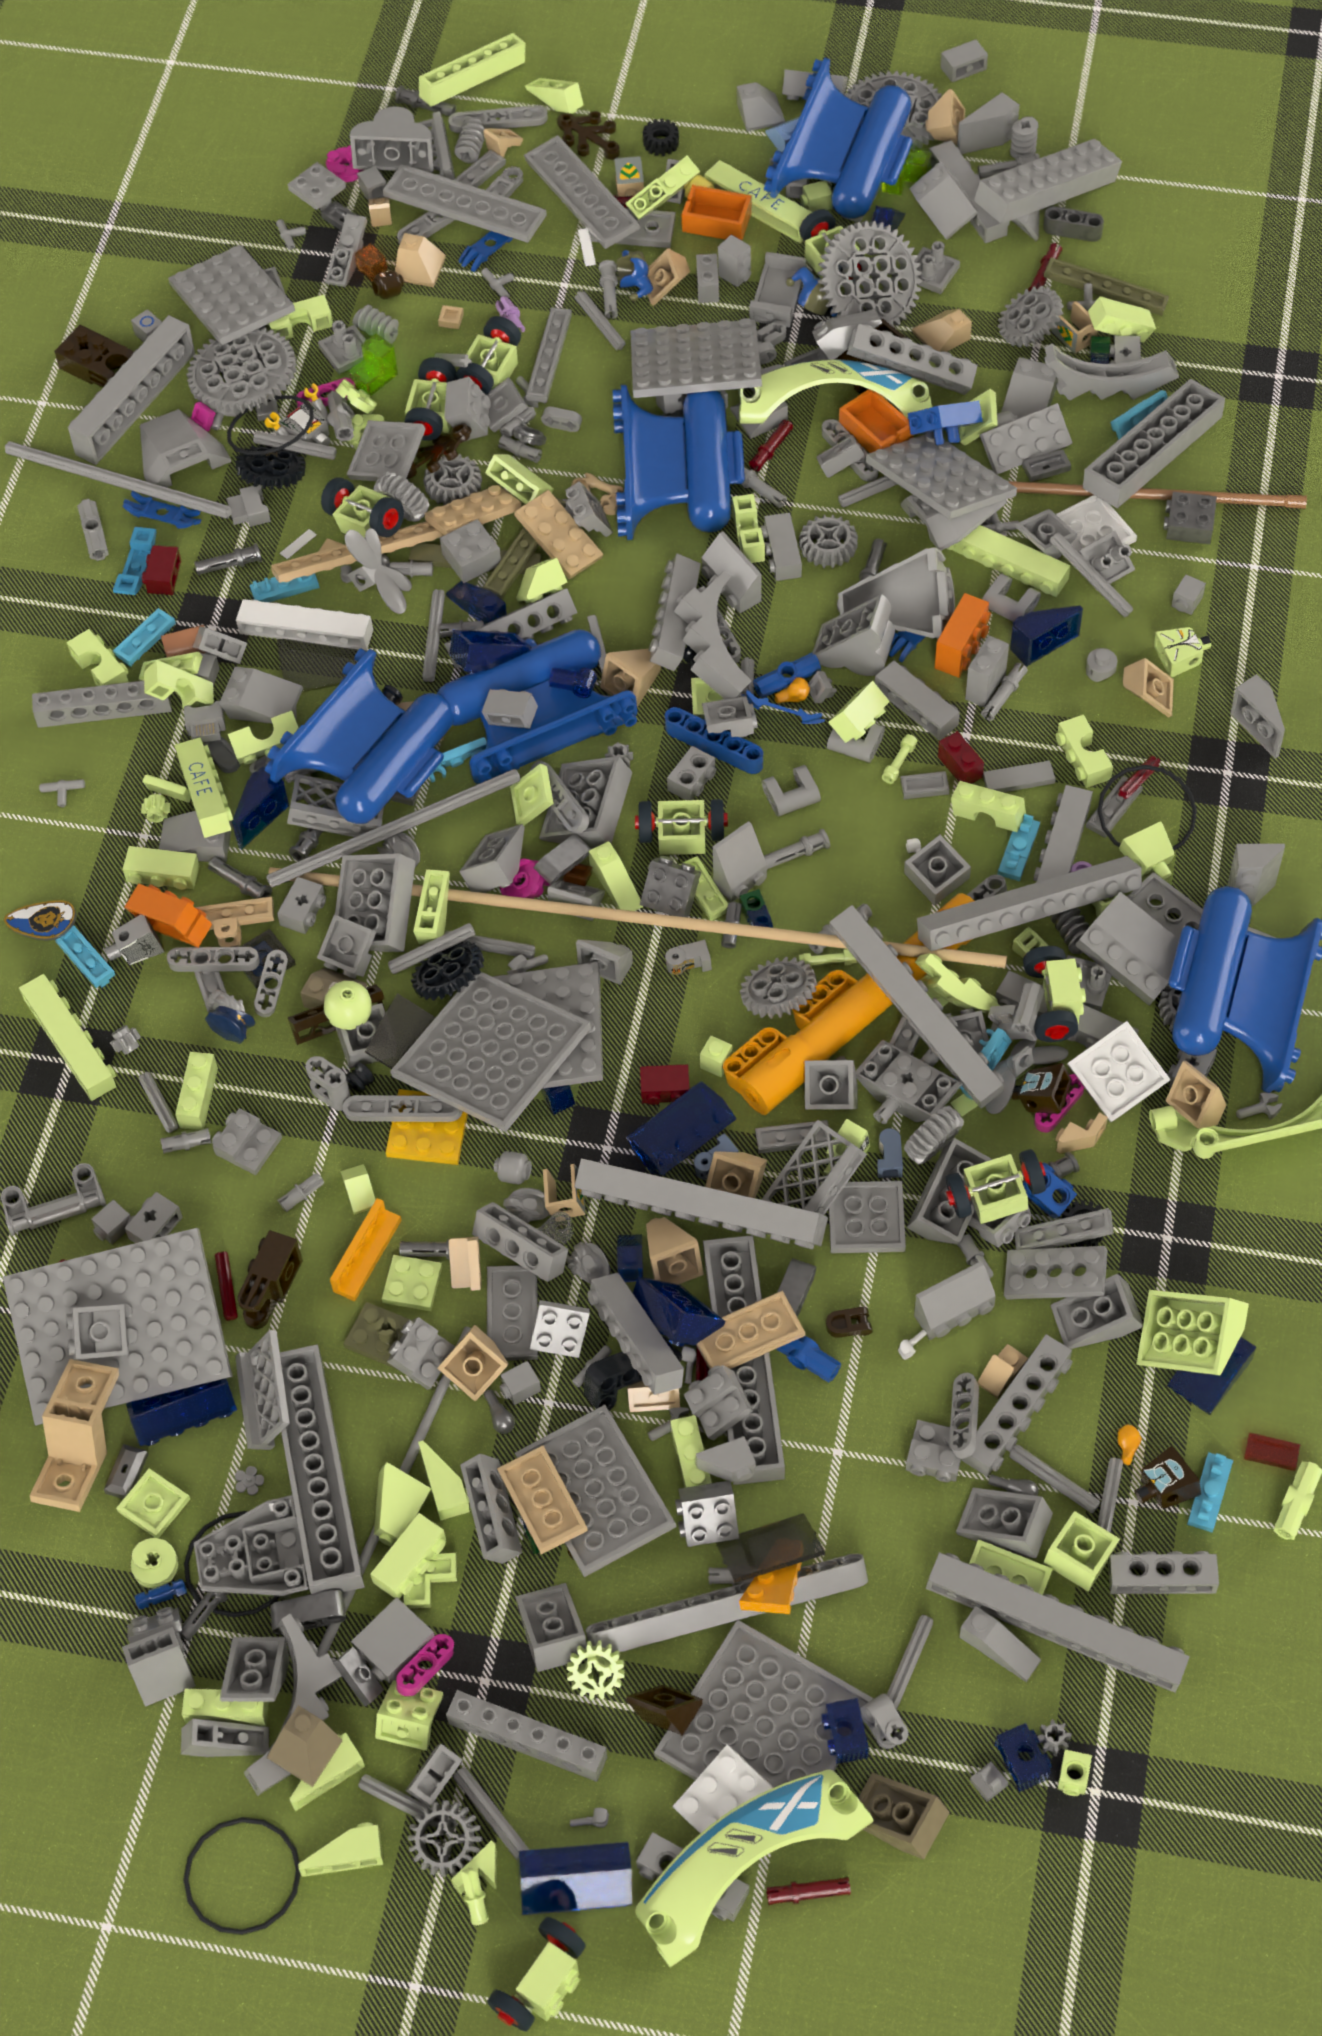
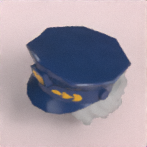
(228, 1017)

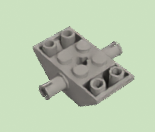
(905, 1083)

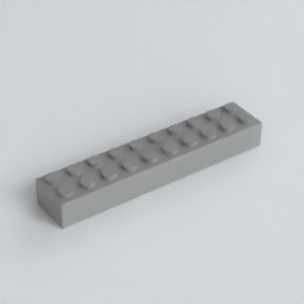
(705, 1203)
(732, 1286)
(318, 1476)

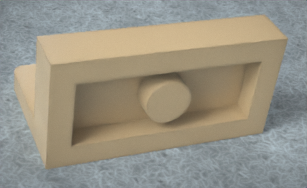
(465, 1263)
(643, 1399)

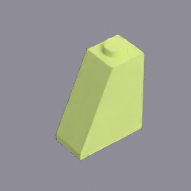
(396, 1503)

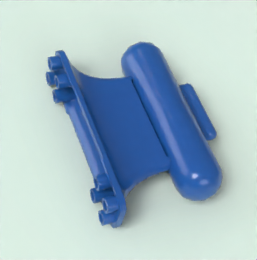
(844, 143)
(678, 461)
(560, 714)
(366, 742)
(1242, 985)

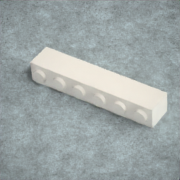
(304, 624)

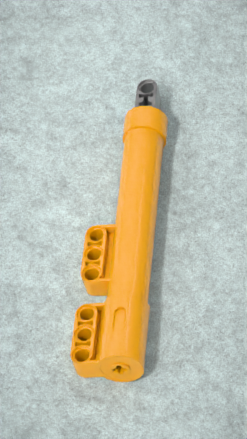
(774, 1065)

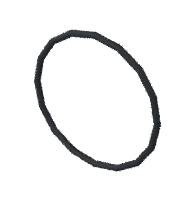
(277, 448)
(1159, 769)
(187, 1572)
(210, 1833)

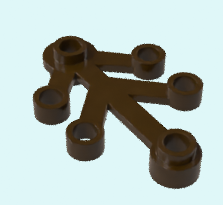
(568, 122)
(458, 435)

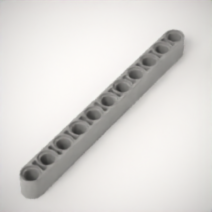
(721, 1606)

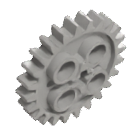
(1030, 316)
(778, 987)

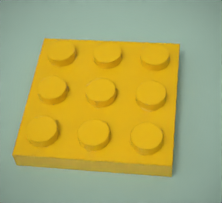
(426, 1140)

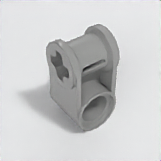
(884, 1719)

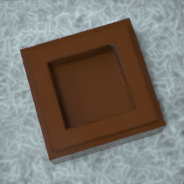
(578, 875)

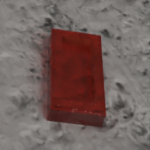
(1272, 1451)

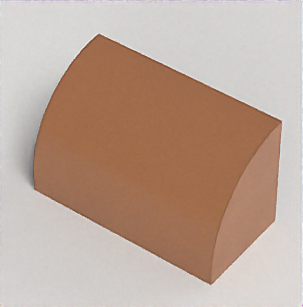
(180, 642)

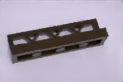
(316, 1016)

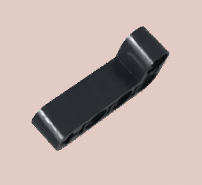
(611, 1374)

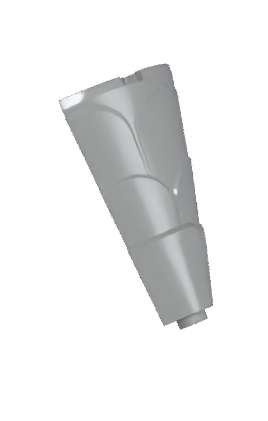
(917, 590)

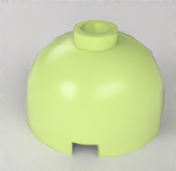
(347, 1005)

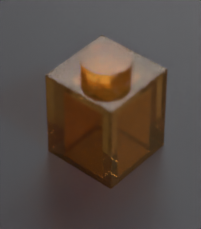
(370, 261)

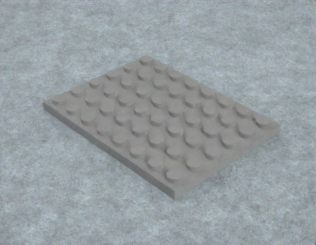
(168, 1318)

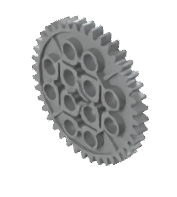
(922, 99)
(891, 248)
(245, 377)

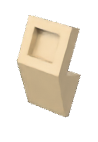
(1077, 1138)

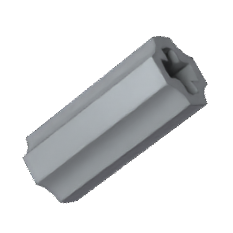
(1028, 1008)

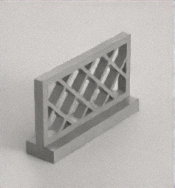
(441, 146)
(321, 818)
(832, 1183)
(253, 1379)

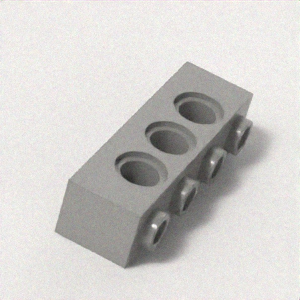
(520, 1241)
(491, 1509)
(1151, 1582)
(660, 1850)

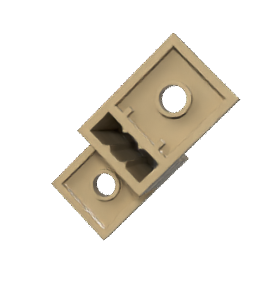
(74, 1435)

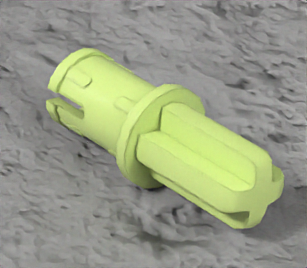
(474, 1896)

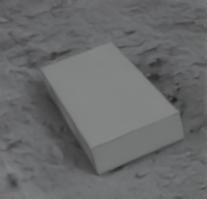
(924, 785)

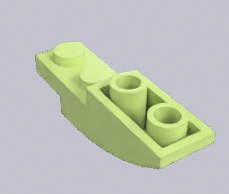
(663, 188)
(961, 992)

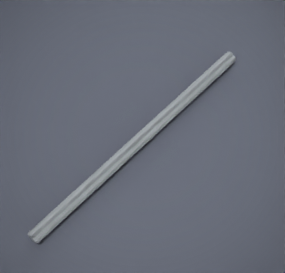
(118, 480)
(393, 828)

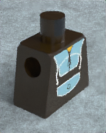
(1044, 1089)
(1168, 1480)

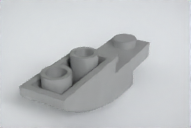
(343, 258)

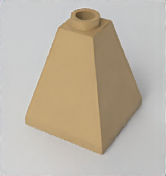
(629, 671)
(672, 1252)

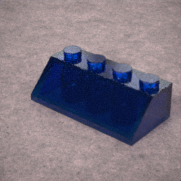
(680, 1129)
(676, 1311)
(180, 1410)
(575, 1878)

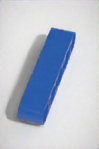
(729, 749)

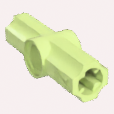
(1297, 1500)

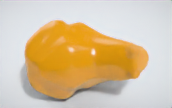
(795, 692)
(1129, 1441)

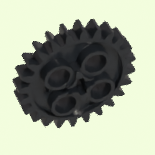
(270, 469)
(447, 971)

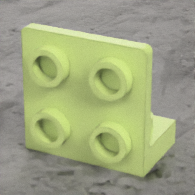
(406, 1718)

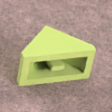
(358, 1188)

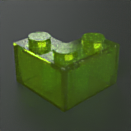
(914, 168)
(377, 365)

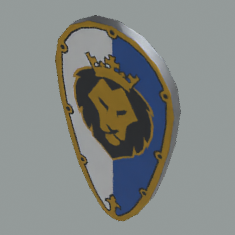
(42, 920)

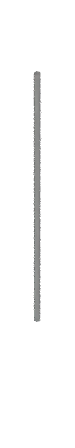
(405, 1467)

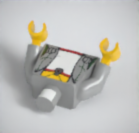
(297, 420)

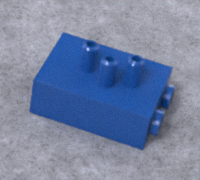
(947, 418)

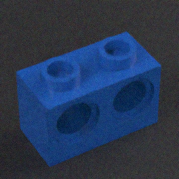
(1045, 1199)

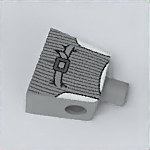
(135, 941)

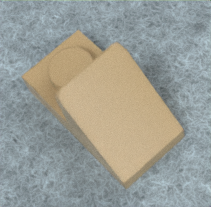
(500, 139)
(380, 212)
(1002, 1370)

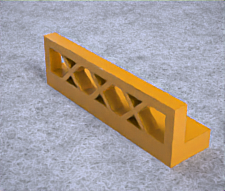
(364, 1251)

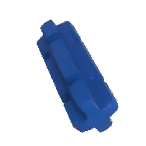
(160, 1594)

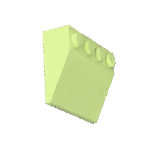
(1190, 1331)

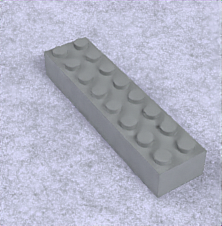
(1047, 181)
(131, 390)
(1153, 443)

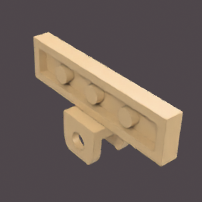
(228, 917)

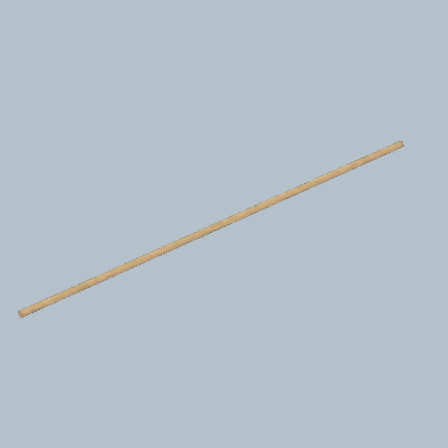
(678, 922)

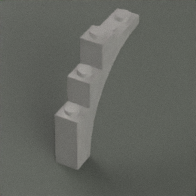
(1104, 380)
(703, 636)
(309, 1677)

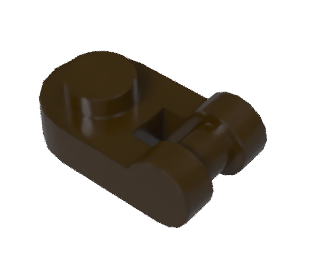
(839, 1322)

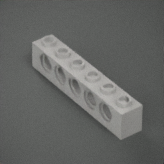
(901, 362)
(560, 601)
(96, 704)
(1048, 1353)
(527, 1735)

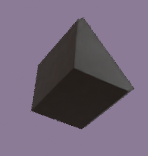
(666, 1707)

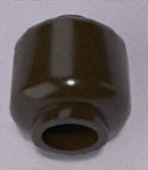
(387, 284)

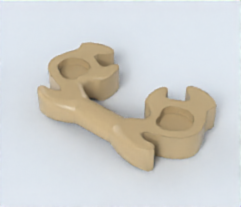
(607, 501)

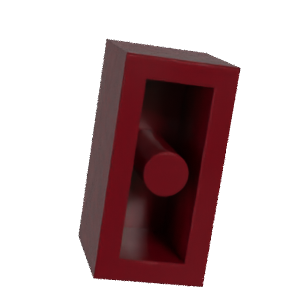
(162, 570)
(960, 758)
(663, 1083)

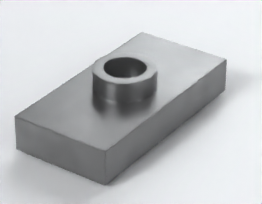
(358, 1676)

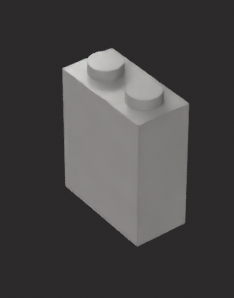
(987, 671)
(392, 1640)
(158, 1666)

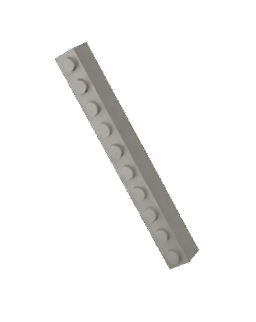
(1029, 903)
(917, 1007)
(1058, 1622)

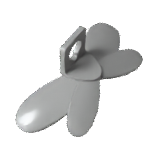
(388, 581)
(1022, 1057)

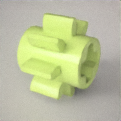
(155, 808)

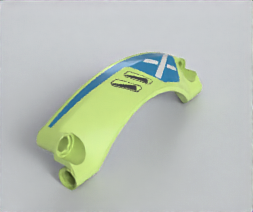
(791, 379)
(695, 1880)

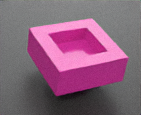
(203, 415)

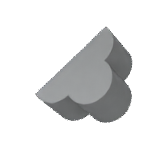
(392, 141)
(857, 638)

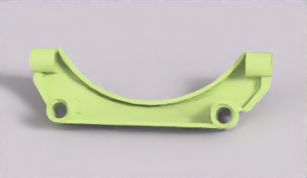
(1182, 1135)

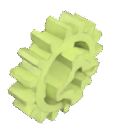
(587, 1674)

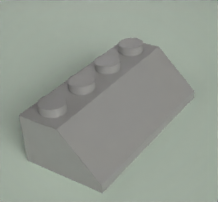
(933, 1214)

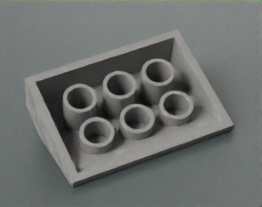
(600, 791)
(378, 896)
(1131, 947)

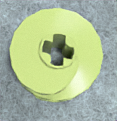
(148, 1552)

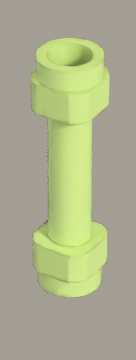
(907, 746)
(845, 957)

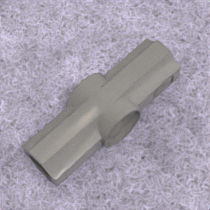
(340, 416)
(92, 530)

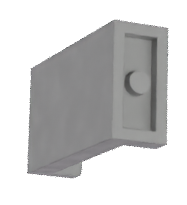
(773, 297)

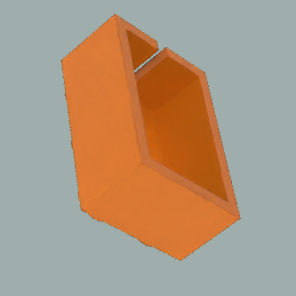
(716, 213)
(874, 421)
(962, 635)
(169, 914)

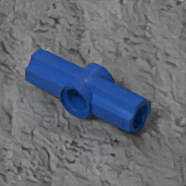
(775, 681)
(806, 1354)

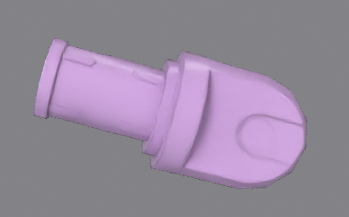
(508, 310)

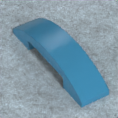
(131, 578)

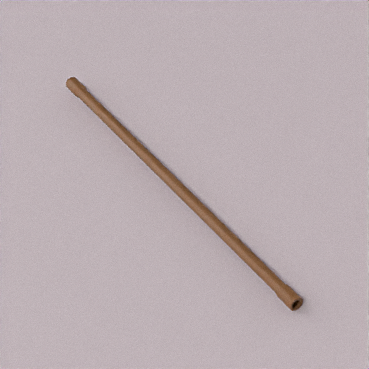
(1287, 501)

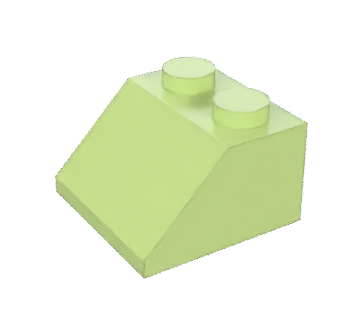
(1081, 1551)

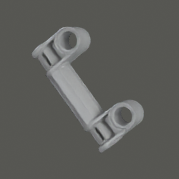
(21, 1217)

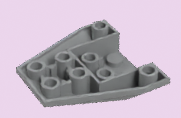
(175, 444)
(945, 531)
(254, 1553)

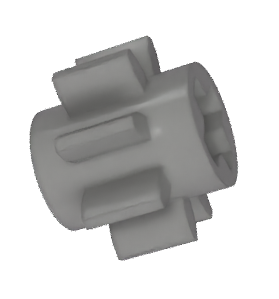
(622, 751)
(125, 1039)
(1049, 1744)

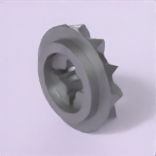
(529, 435)

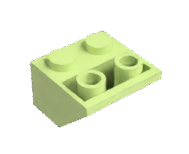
(539, 579)

